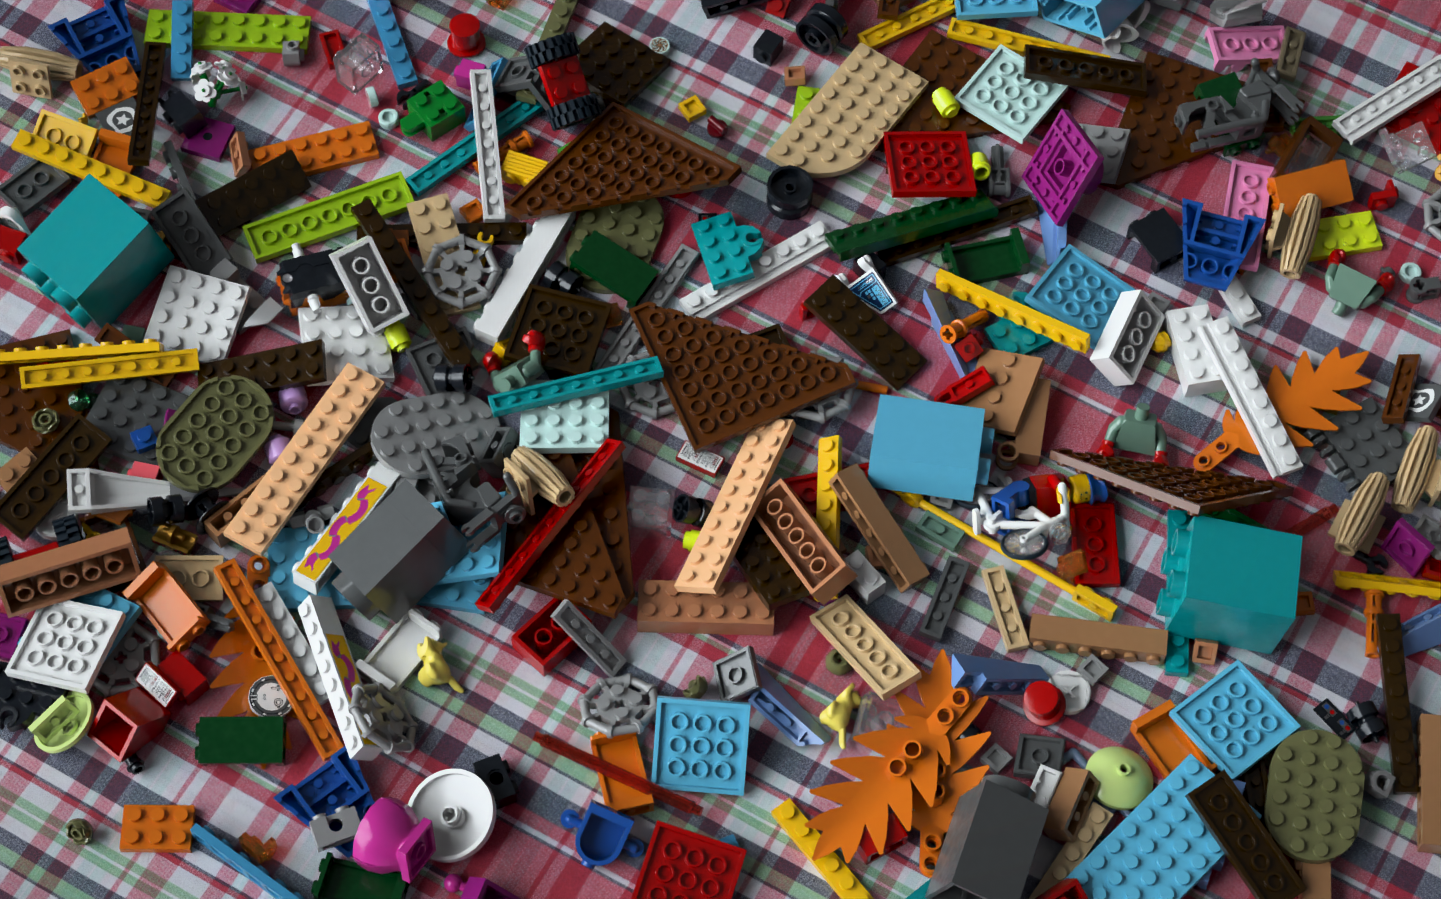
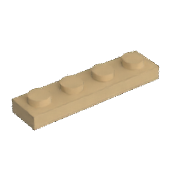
(1005, 609)

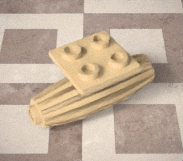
(34, 69)
(1294, 235)
(1418, 472)
(537, 475)
(1360, 518)

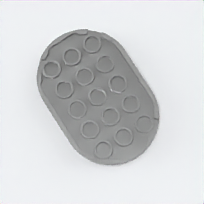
(425, 422)

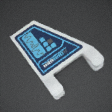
(870, 287)

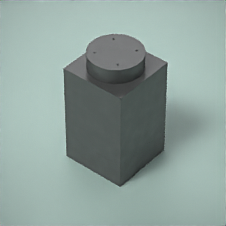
(396, 554)
(989, 842)

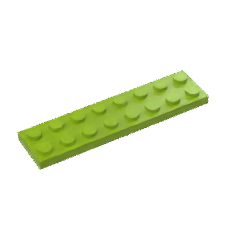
(234, 30)
(325, 217)

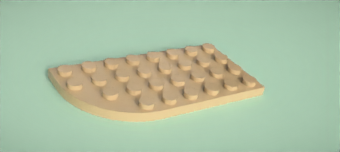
(849, 115)

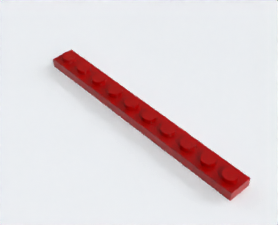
(549, 527)

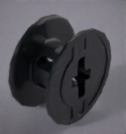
(202, 507)

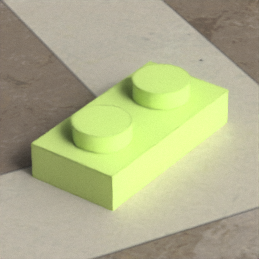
(53, 719)

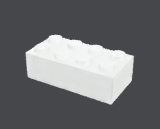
(369, 284)
(1127, 338)
(1191, 358)

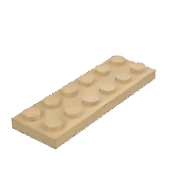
(432, 224)
(865, 647)

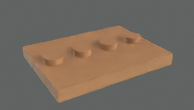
(1014, 385)

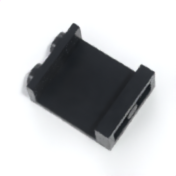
(1159, 237)

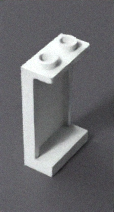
(396, 654)

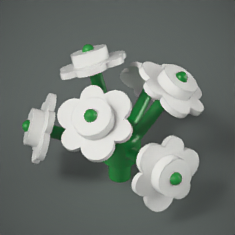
(208, 90)

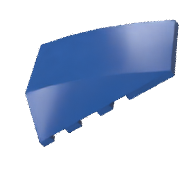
(99, 36)
(1214, 245)
(327, 789)

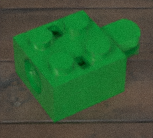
(433, 111)

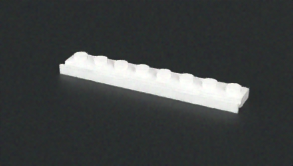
(1390, 102)
(769, 268)
(1250, 397)

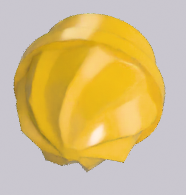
(1161, 342)

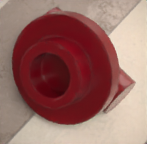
(716, 127)

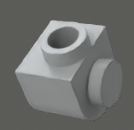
(292, 53)
(1379, 783)

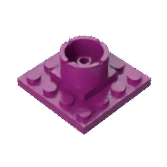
(1064, 168)

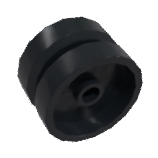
(822, 29)
(789, 192)

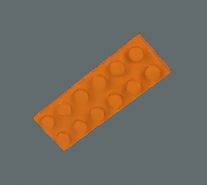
(325, 149)

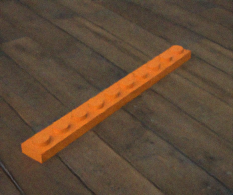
(278, 659)

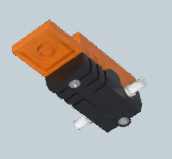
(314, 280)

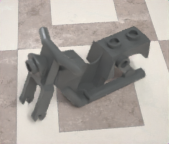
(1247, 118)
(467, 503)

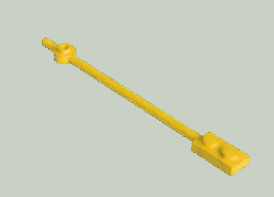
(1081, 594)

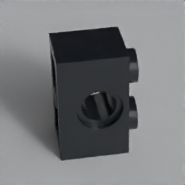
(494, 768)

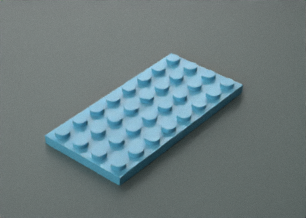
(1158, 847)

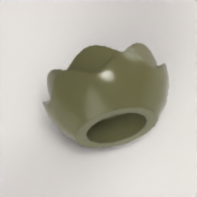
(43, 415)
(836, 667)
(696, 688)
(79, 831)

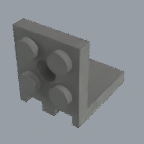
(519, 76)

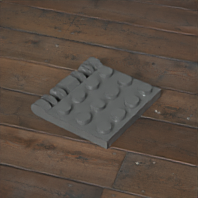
(1360, 445)

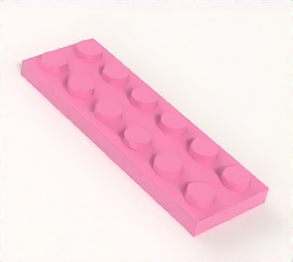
(1249, 196)

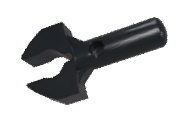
(403, 95)
(1371, 562)

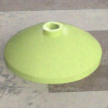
(74, 729)
(1118, 788)

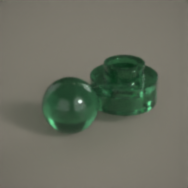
(79, 400)

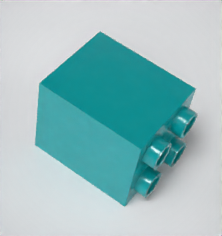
(93, 254)
(1230, 583)

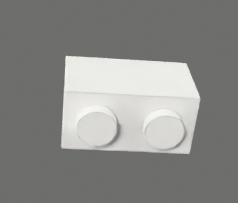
(869, 583)

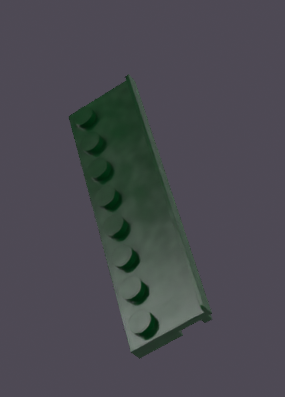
(909, 225)

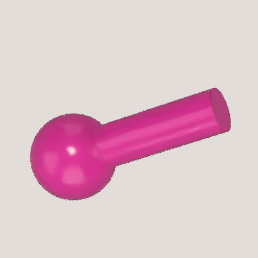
(454, 883)

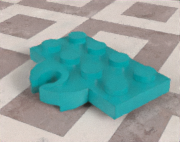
(727, 249)
(1015, 338)

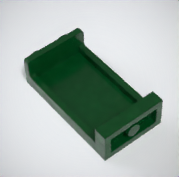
(1228, 87)
(988, 259)
(614, 268)
(241, 740)
(349, 881)

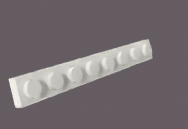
(487, 146)

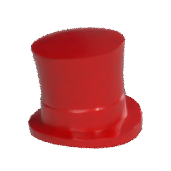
(465, 36)
(1043, 703)

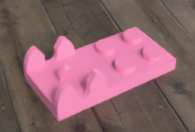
(1241, 44)

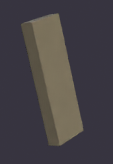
(1290, 53)

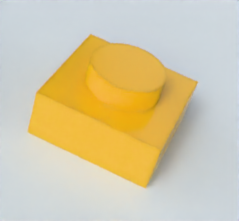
(692, 108)

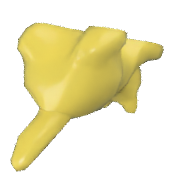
(435, 668)
(839, 712)

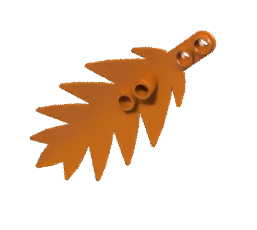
(1294, 404)
(250, 664)
(886, 780)
(935, 820)

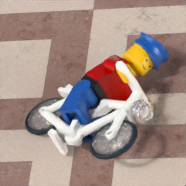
(1031, 510)

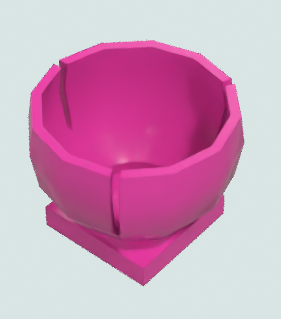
(393, 839)

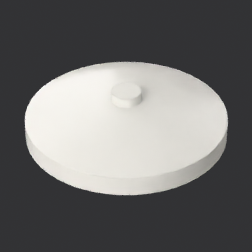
(460, 812)

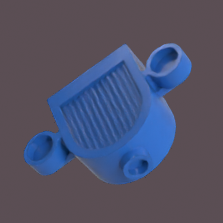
(602, 834)

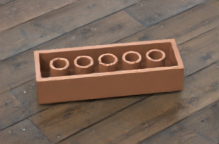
(803, 542)
(68, 572)
(731, 611)

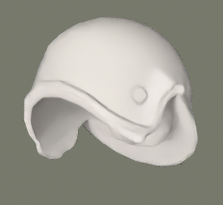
(1123, 33)

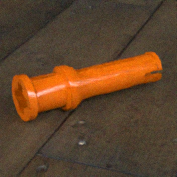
(517, 144)
(960, 328)
(1370, 612)

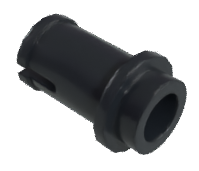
(134, 764)

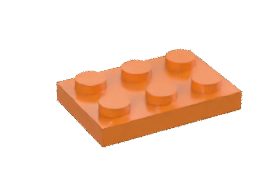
(106, 86)
(157, 828)

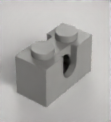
(325, 837)

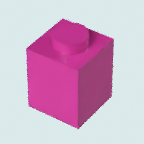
(462, 72)

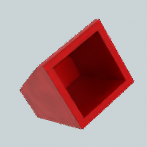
(128, 723)

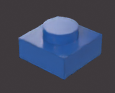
(144, 439)

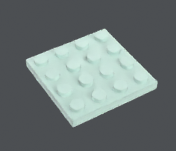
(1007, 99)
(566, 426)

